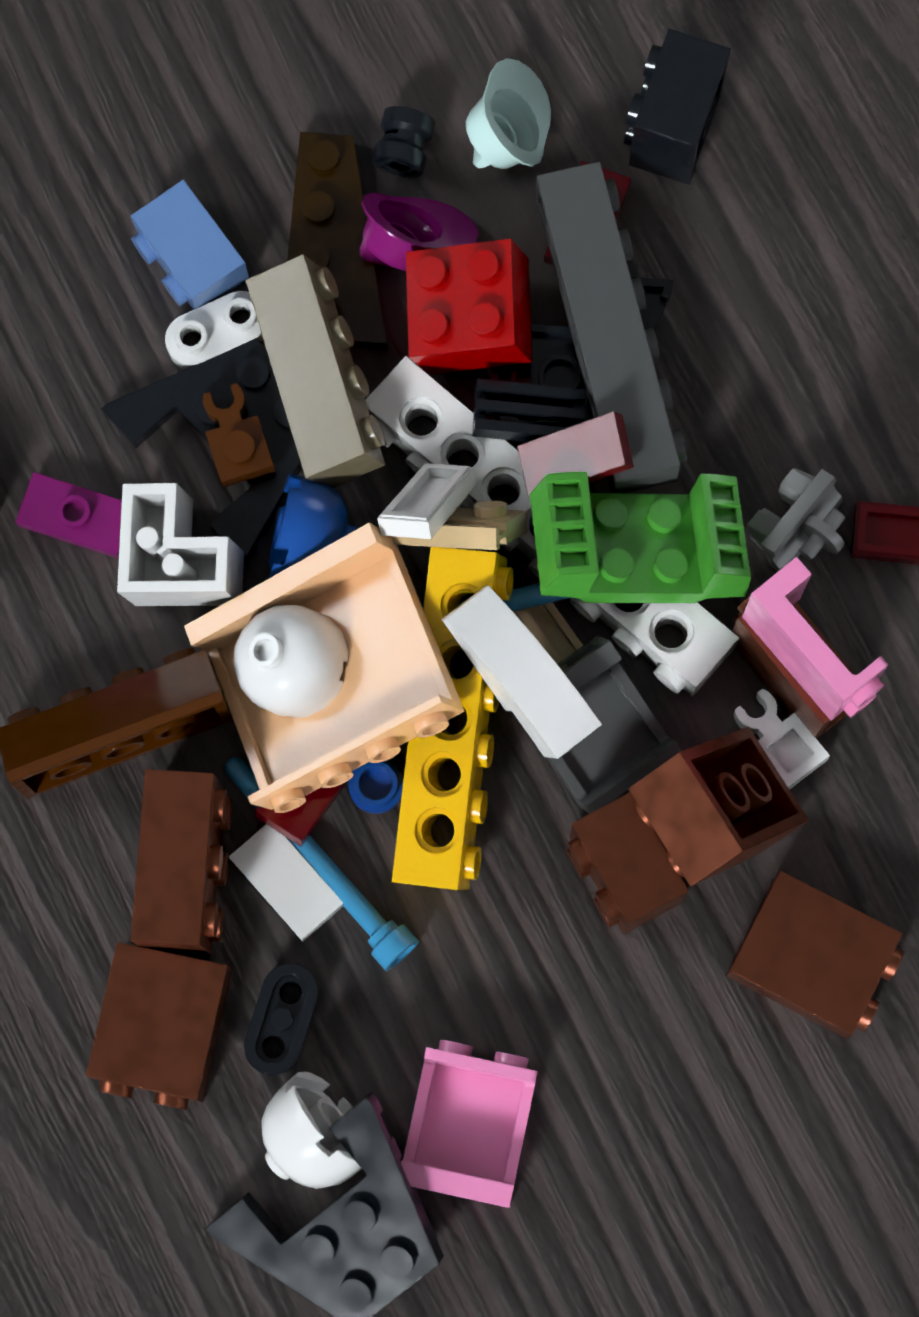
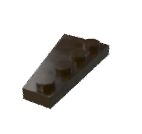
(330, 228)

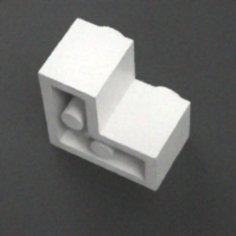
(161, 558)

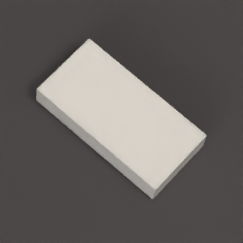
(427, 501)
(286, 881)

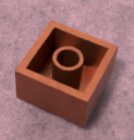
(625, 864)

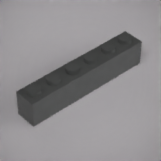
(607, 320)

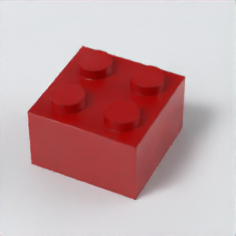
(468, 306)

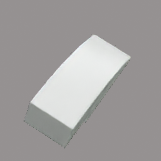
(521, 673)

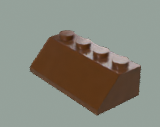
(112, 724)

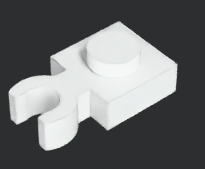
(786, 743)

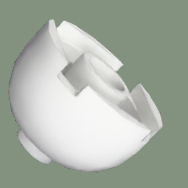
(290, 660)
(299, 1134)

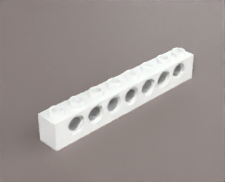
(413, 393)

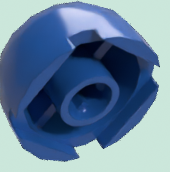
(308, 522)

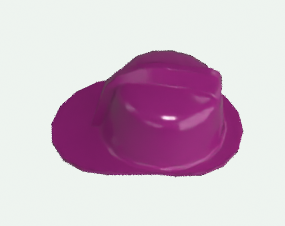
(410, 224)

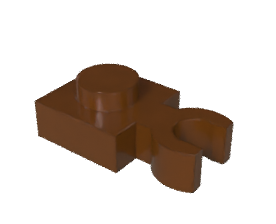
(237, 444)

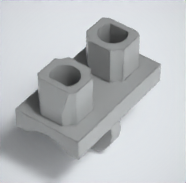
(806, 525)

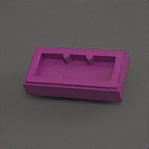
(71, 514)

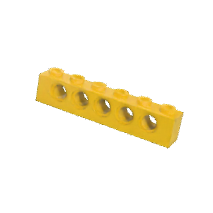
(417, 856)

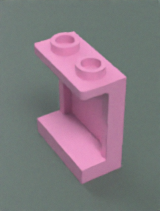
(803, 651)
(469, 1123)

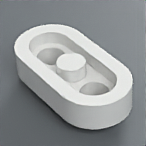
(215, 327)

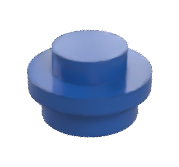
(376, 787)

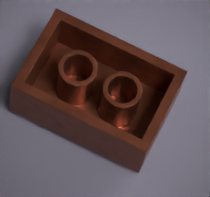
(717, 805)
(180, 862)

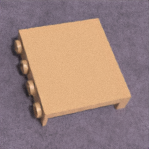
(392, 680)

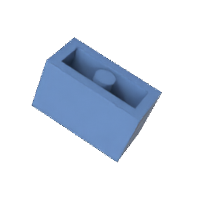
(188, 247)

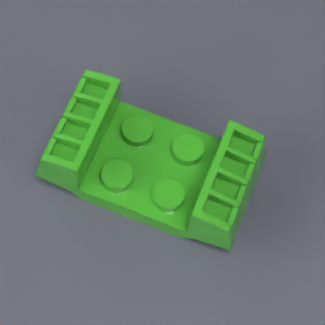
(639, 543)

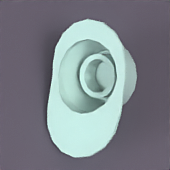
(510, 118)

